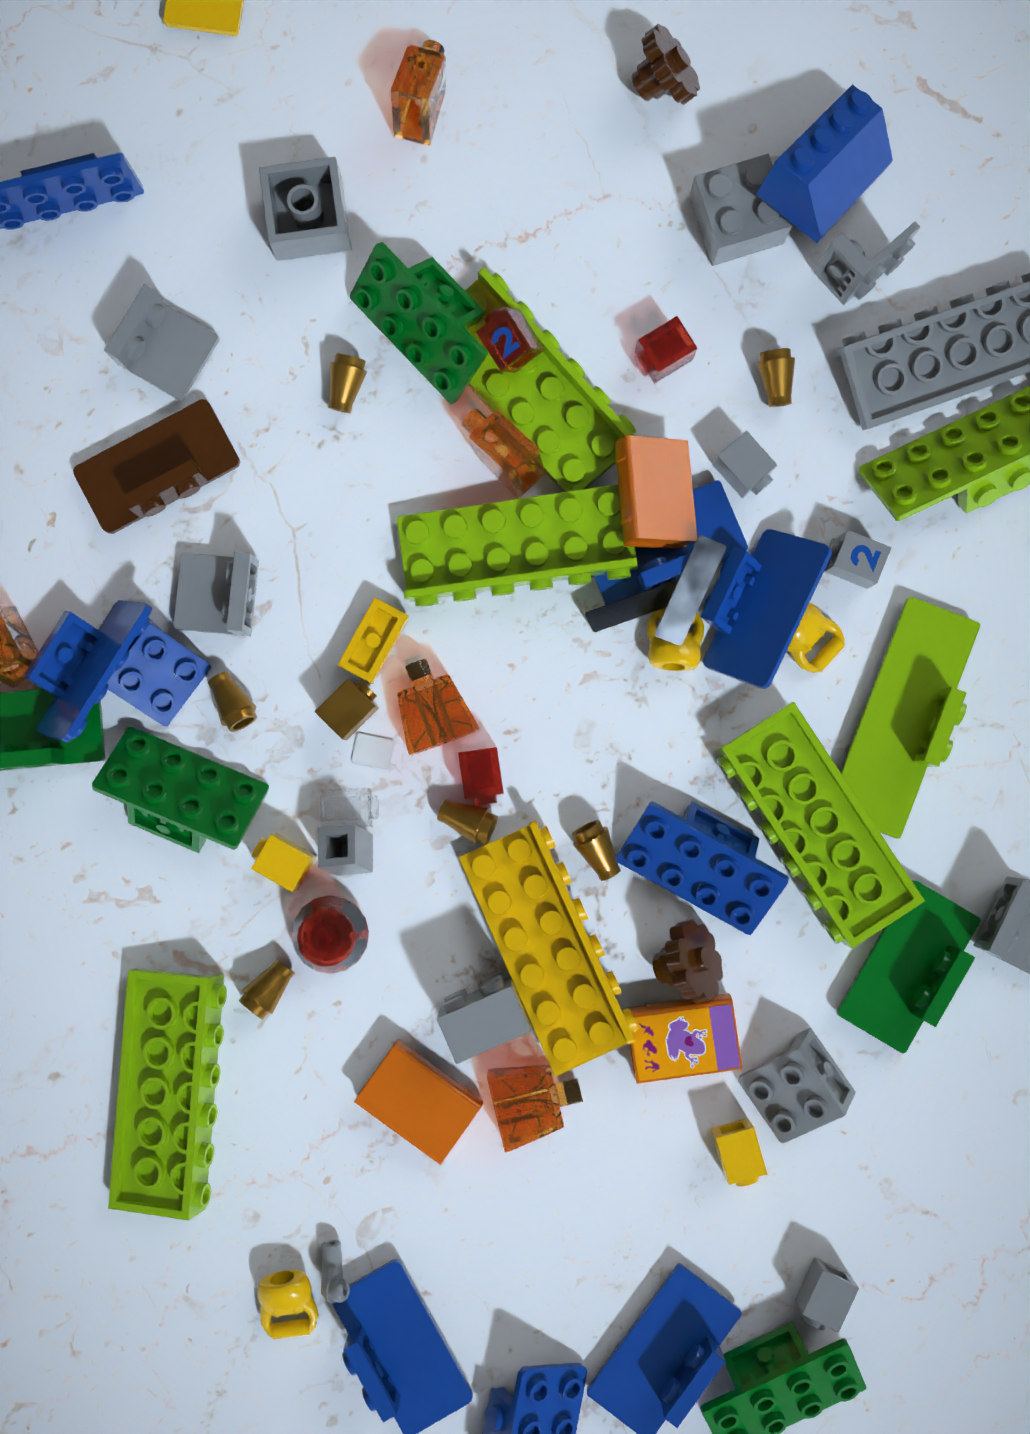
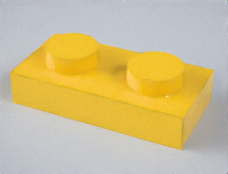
(373, 640)

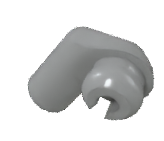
(333, 1285)

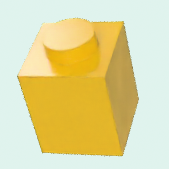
(282, 861)
(739, 1152)

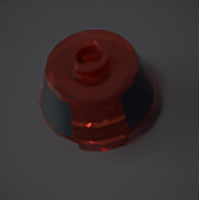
(330, 934)

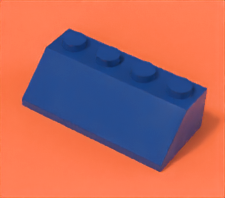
(830, 165)

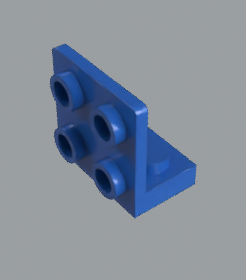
(158, 675)

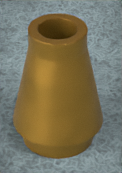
(777, 374)
(345, 381)
(232, 703)
(470, 821)
(597, 849)
(266, 990)

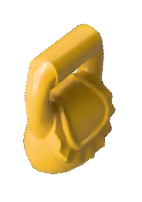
(810, 630)
(671, 656)
(287, 1294)

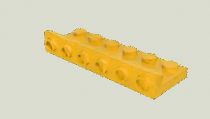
(548, 948)

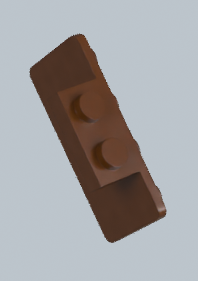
(156, 467)

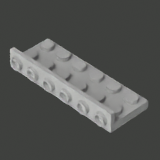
(939, 354)

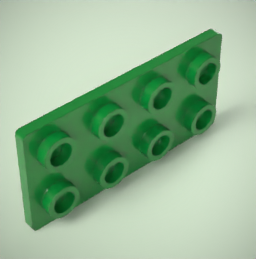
(423, 318)
(26, 748)
(179, 792)
(911, 971)
(782, 1383)

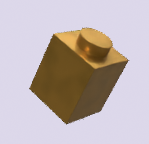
(348, 708)

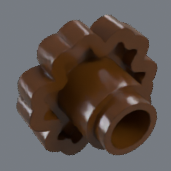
(665, 68)
(690, 962)

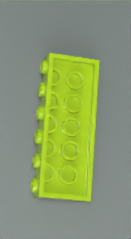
(548, 399)
(514, 545)
(819, 826)
(167, 1093)

